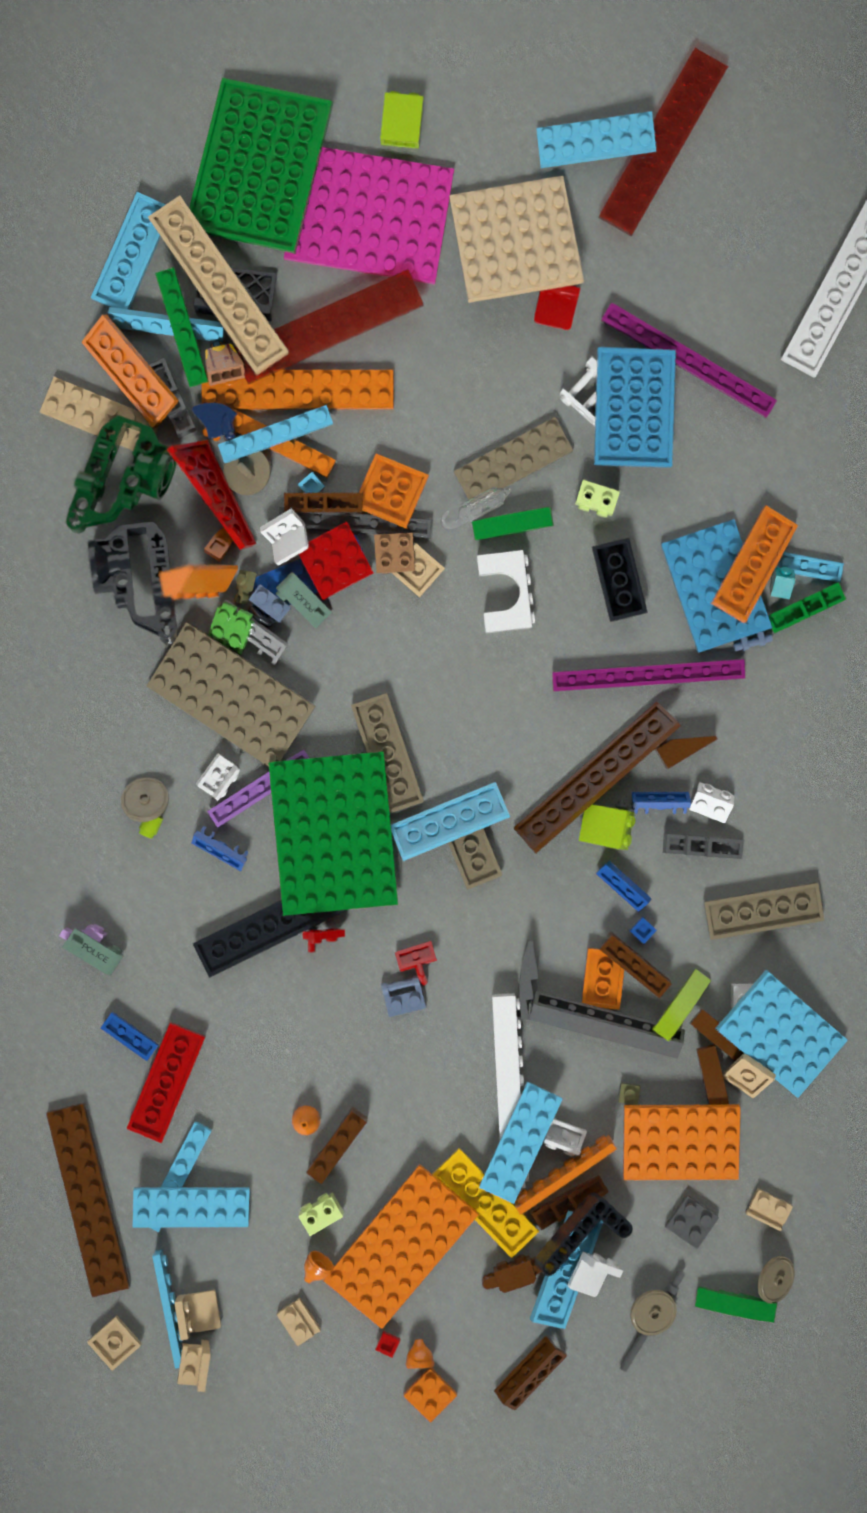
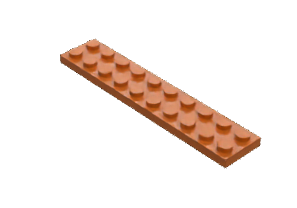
(307, 391)

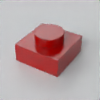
(387, 1344)

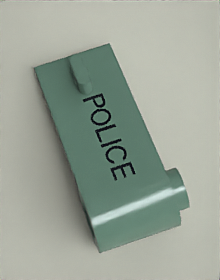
(302, 599)
(93, 952)

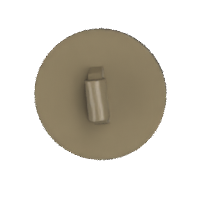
(248, 473)
(144, 799)
(776, 1279)
(653, 1312)

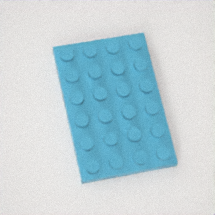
(781, 1033)

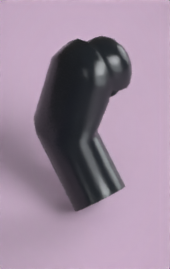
(259, 616)

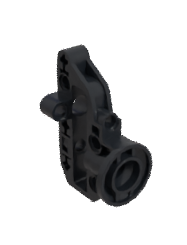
(111, 565)

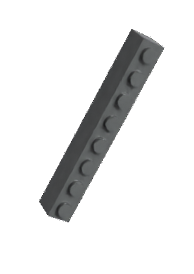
(603, 1024)

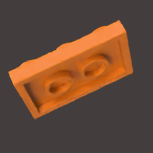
(602, 981)

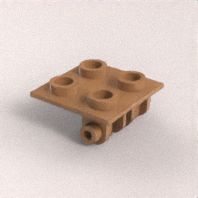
(394, 553)

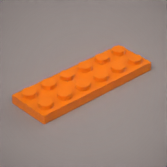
(129, 371)
(754, 564)
(559, 1177)

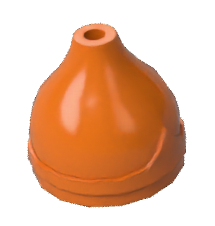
(306, 1120)
(317, 1266)
(419, 1356)

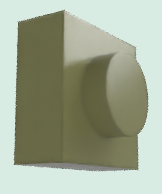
(629, 1093)

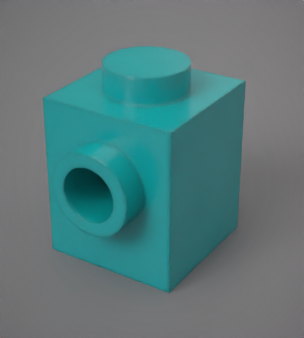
(782, 582)

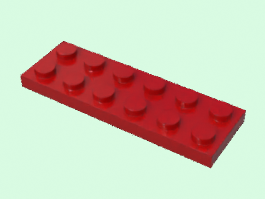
(166, 1082)

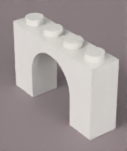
(512, 565)

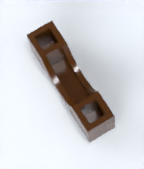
(337, 1145)

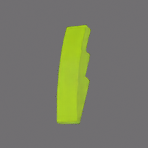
(681, 1005)

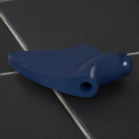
(217, 419)

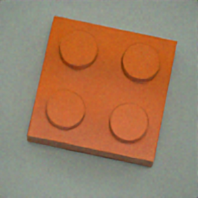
(430, 1394)

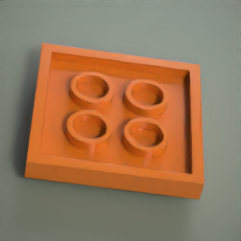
(392, 490)

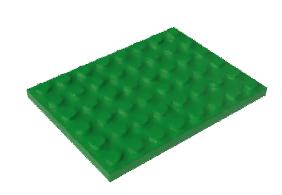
(259, 164)
(333, 833)

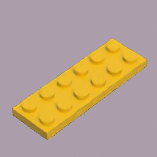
(495, 1215)

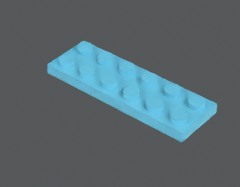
(596, 139)
(129, 255)
(449, 821)
(520, 1142)
(190, 1207)
(555, 1297)

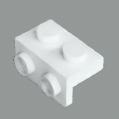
(218, 777)
(712, 802)
(565, 1137)

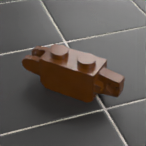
(512, 1274)

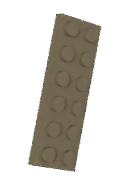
(514, 459)
(382, 733)
(764, 911)

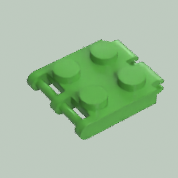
(231, 628)

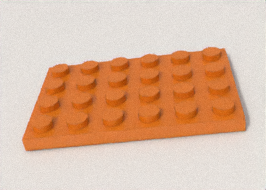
(681, 1142)

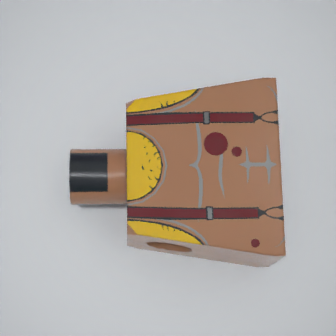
(223, 363)

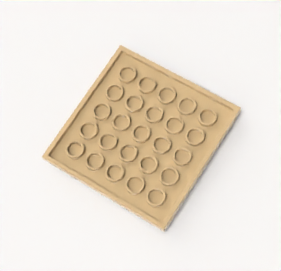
(516, 239)

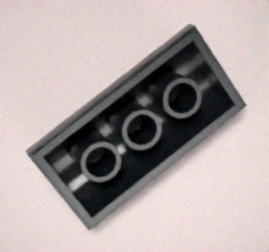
(619, 580)

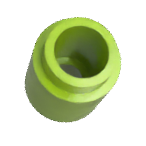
(151, 827)

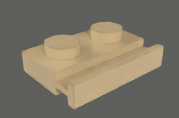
(769, 1209)
(298, 1321)

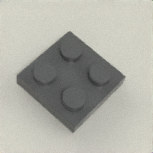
(691, 1221)

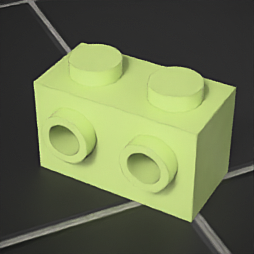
(597, 496)
(321, 1214)

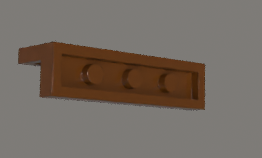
(635, 965)
(528, 1372)

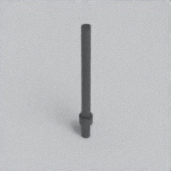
(671, 1289)

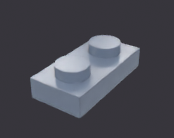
(269, 603)

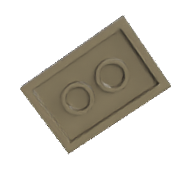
(475, 859)

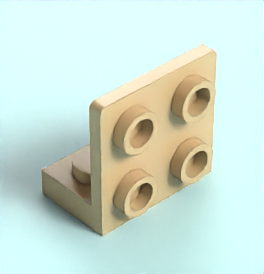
(197, 1313)

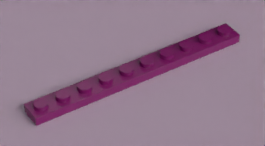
(690, 360)
(648, 675)

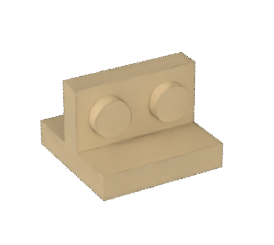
(194, 1365)

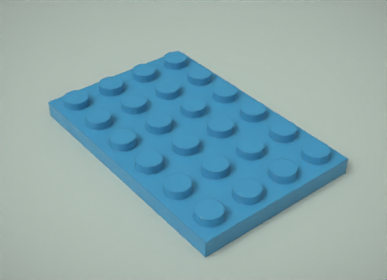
(634, 407)
(698, 569)

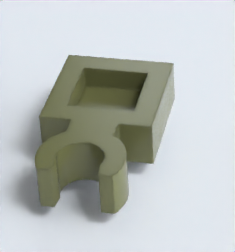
(245, 584)

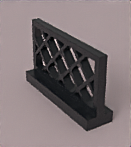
(203, 308)

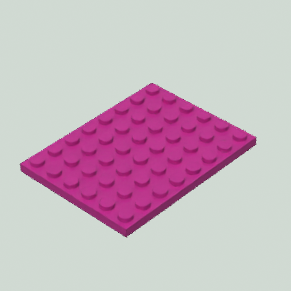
(375, 215)

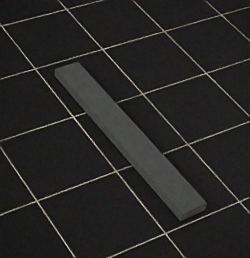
(363, 523)

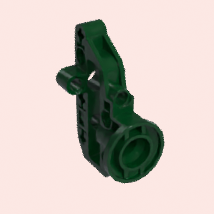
(151, 468)

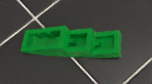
(512, 523)
(807, 607)
(735, 1304)

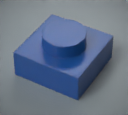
(643, 930)

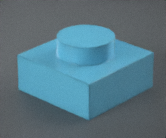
(311, 484)

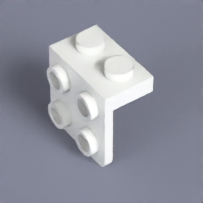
(286, 535)
(591, 1273)

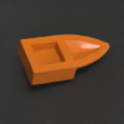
(219, 545)

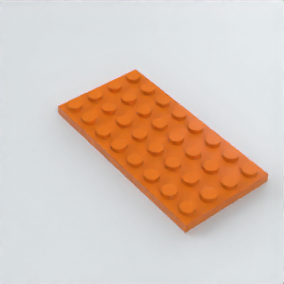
(401, 1246)

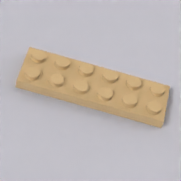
(89, 411)

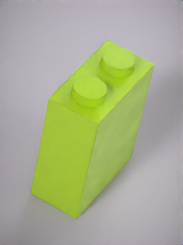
(402, 119)
(607, 827)

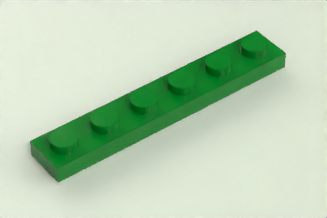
(181, 327)

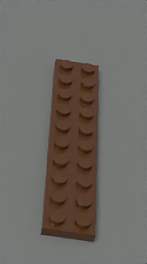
(596, 777)
(88, 1200)

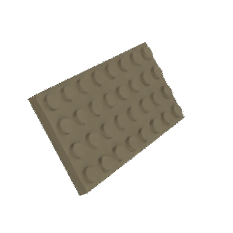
(230, 695)

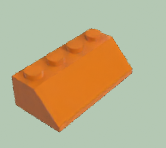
(197, 581)

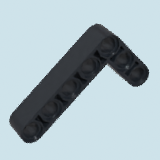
(580, 1229)

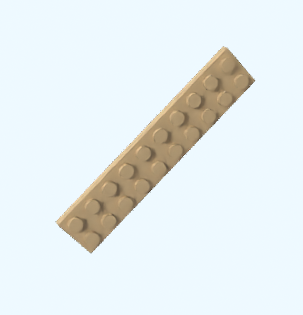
(218, 285)

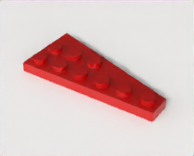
(206, 475)

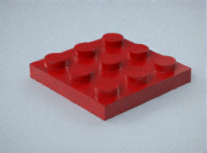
(335, 561)

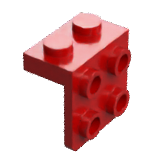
(557, 307)

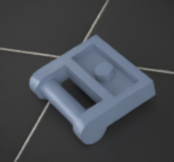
(403, 1002)

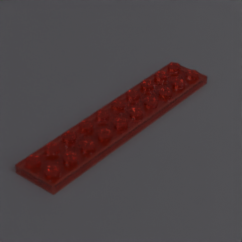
(671, 130)
(342, 321)

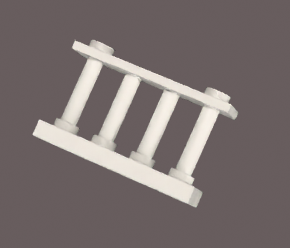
(568, 397)

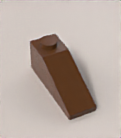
(676, 750)

